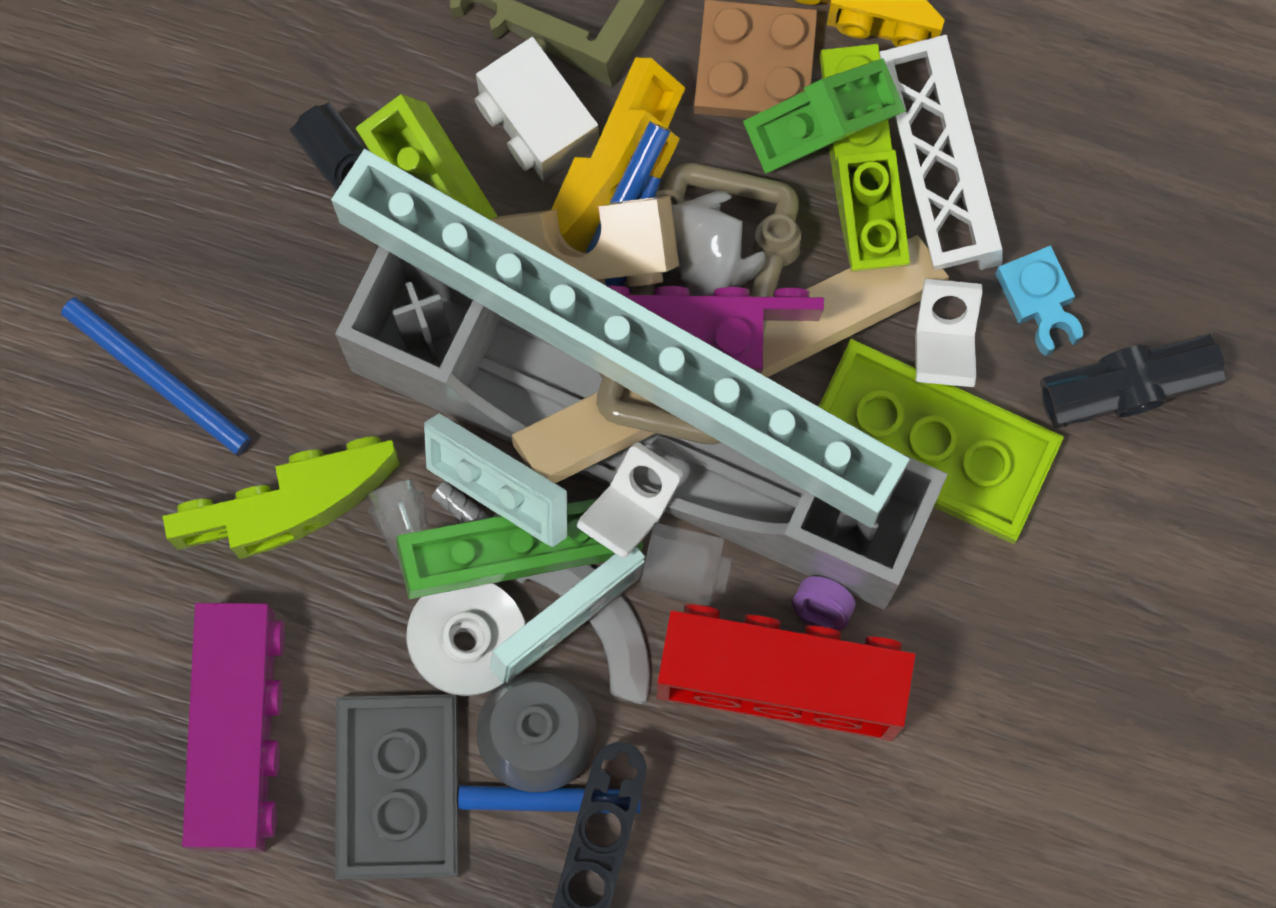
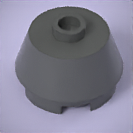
(536, 732)

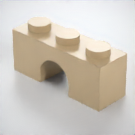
(633, 241)

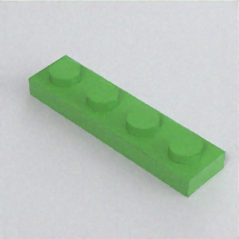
(491, 553)

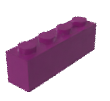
(232, 727)

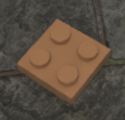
(752, 57)

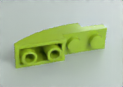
(867, 181)
(310, 496)

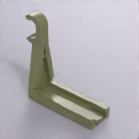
(598, 58)

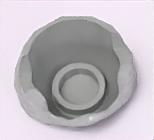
(711, 246)

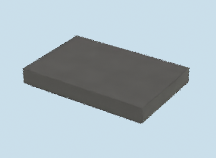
(396, 787)

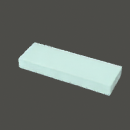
(496, 480)
(565, 615)

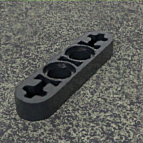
(583, 853)

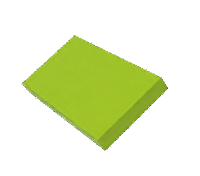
(989, 453)

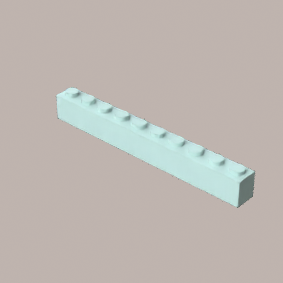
(619, 338)

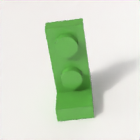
(824, 114)

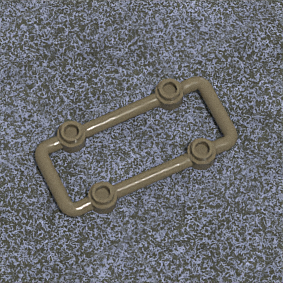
(775, 236)

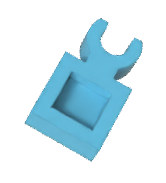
(1038, 292)

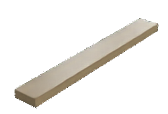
(852, 302)

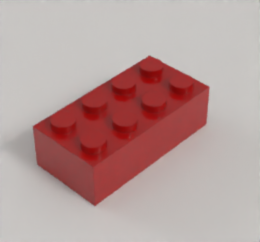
(785, 673)

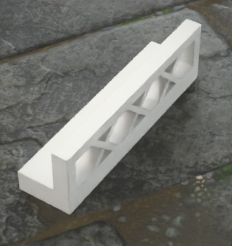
(962, 157)

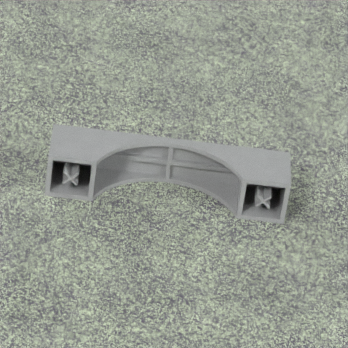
(501, 379)

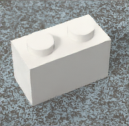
(536, 110)

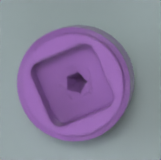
(823, 603)

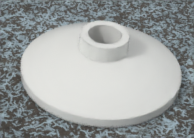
(435, 620)

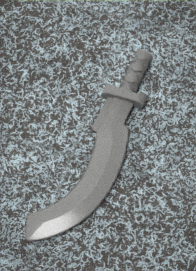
(614, 623)

